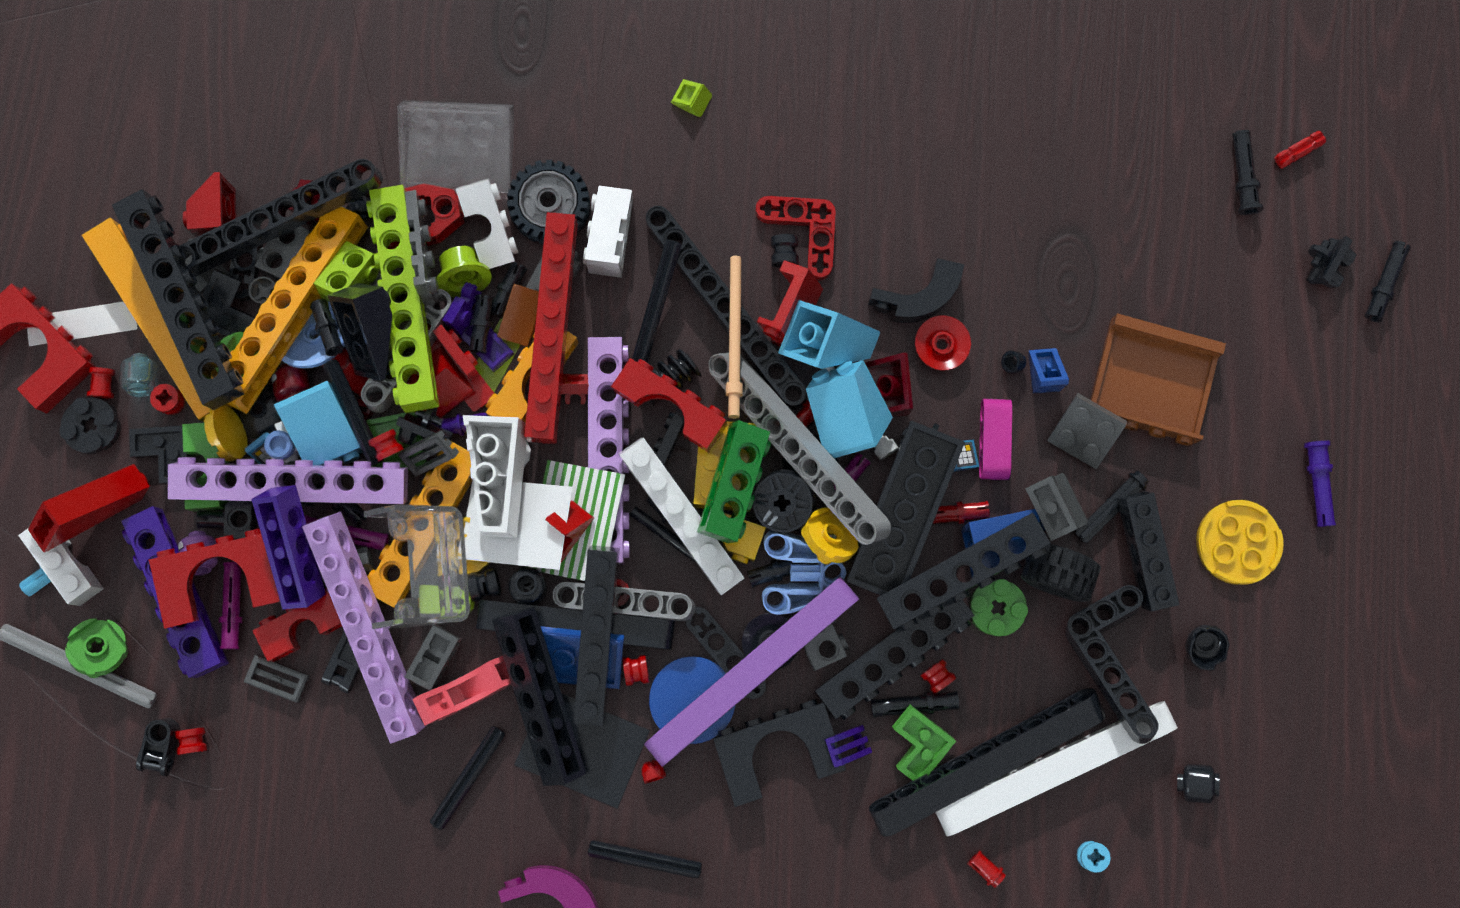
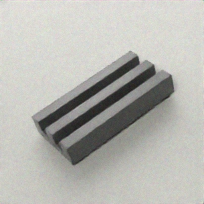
(442, 444)
(300, 686)

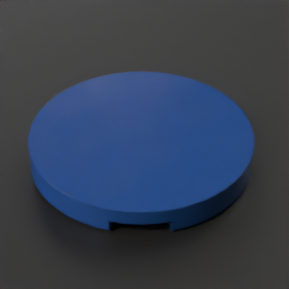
(679, 686)

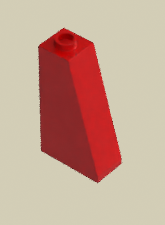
(86, 506)

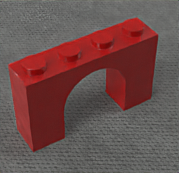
(65, 362)
(175, 573)

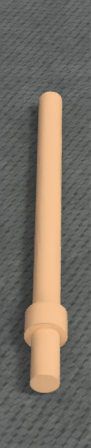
(734, 387)

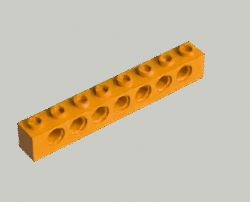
(290, 320)

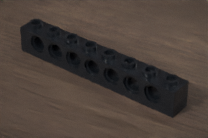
(132, 215)

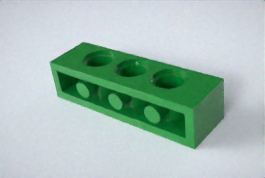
(713, 520)

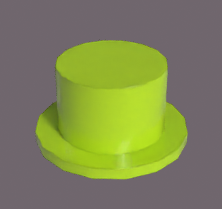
(460, 266)

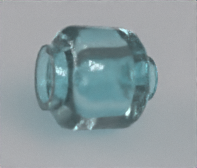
(138, 375)

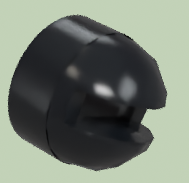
(1012, 365)

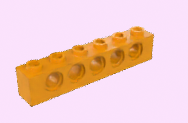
(392, 555)

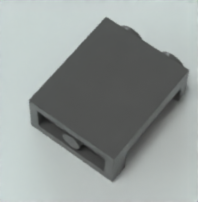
(1057, 506)

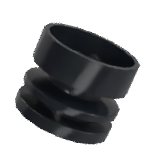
(794, 488)

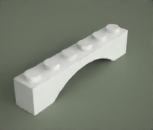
(680, 515)

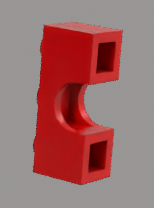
(278, 634)

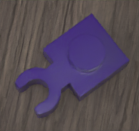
(461, 311)

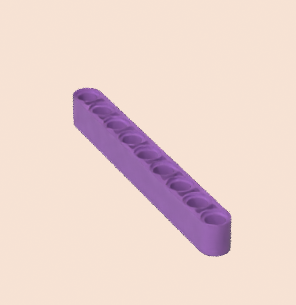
(751, 671)

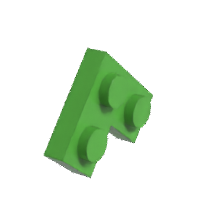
(928, 742)

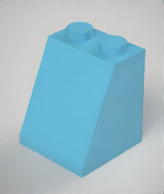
(826, 337)
(847, 408)
(319, 426)

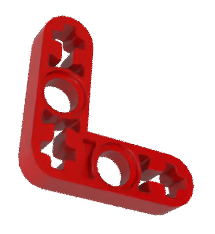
(815, 224)

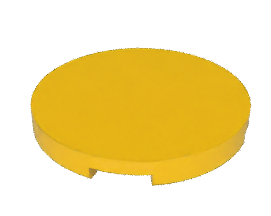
(1239, 542)

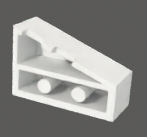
(608, 231)

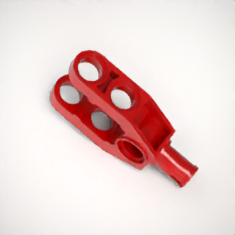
(444, 223)

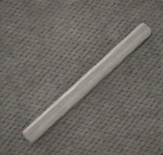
(58, 658)

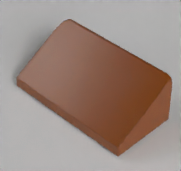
(519, 316)

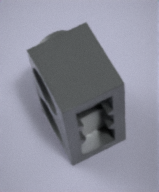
(277, 249)
(812, 648)
(433, 657)

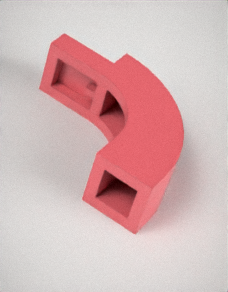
(463, 691)

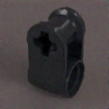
(158, 753)

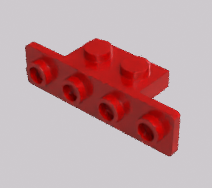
(466, 364)

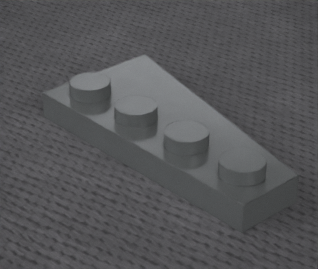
(424, 260)

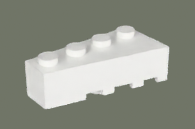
(497, 471)

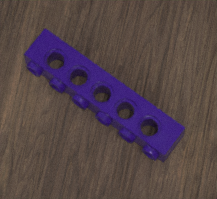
(209, 656)

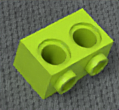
(346, 268)

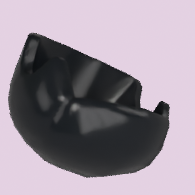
(1207, 647)

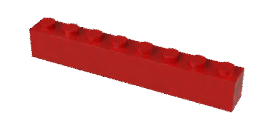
(551, 328)

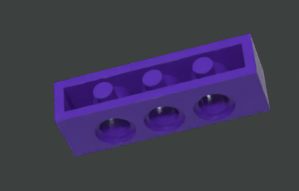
(287, 547)

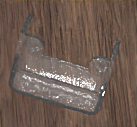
(435, 564)

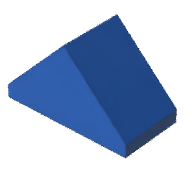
(1047, 371)

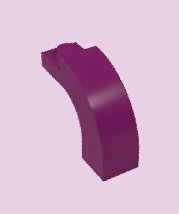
(553, 881)

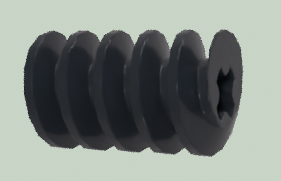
(677, 369)

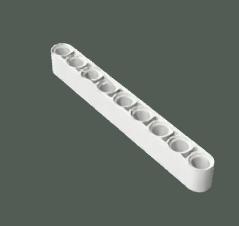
(1049, 772)

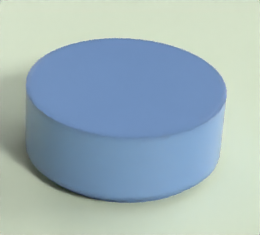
(279, 445)

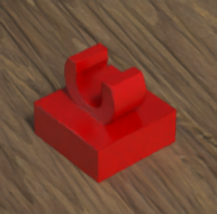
(575, 384)

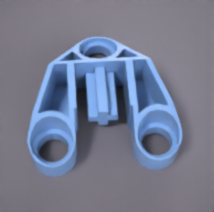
(797, 594)

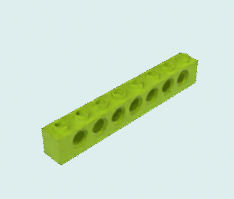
(423, 393)

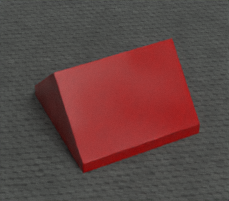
(450, 382)

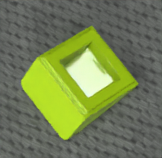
(692, 97)

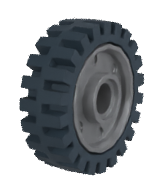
(545, 182)

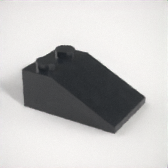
(365, 327)

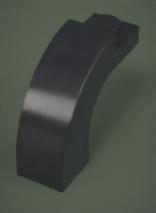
(926, 303)

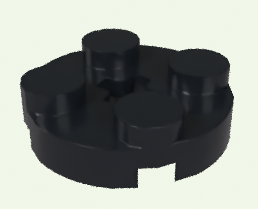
(74, 428)

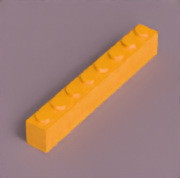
(120, 265)

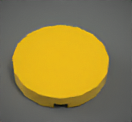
(226, 432)

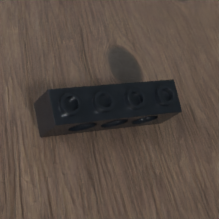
(1148, 550)

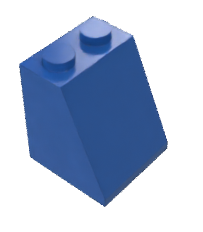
(978, 530)

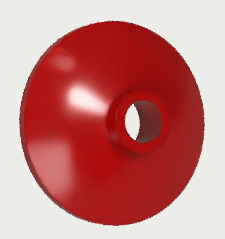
(952, 333)

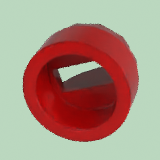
(652, 771)

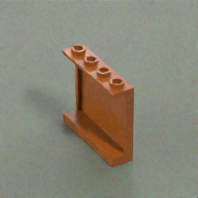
(1156, 378)

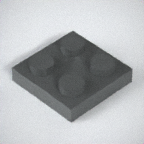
(1087, 431)

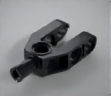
(227, 518)

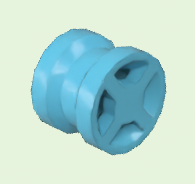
(1087, 856)

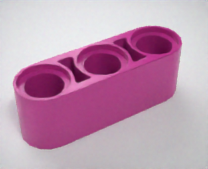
(995, 439)

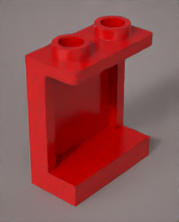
(803, 288)

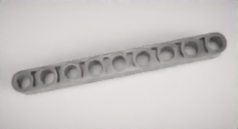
(809, 452)

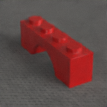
(640, 384)

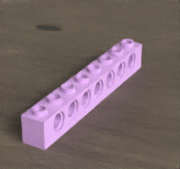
(599, 352)
(183, 482)
(357, 611)

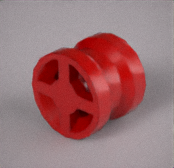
(174, 401)
(385, 445)
(635, 670)
(938, 676)
(191, 741)

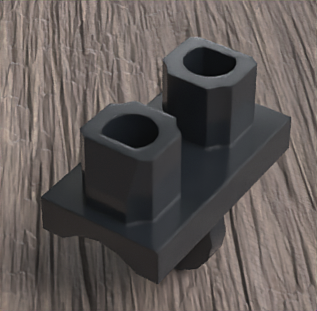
(1327, 260)
(413, 426)

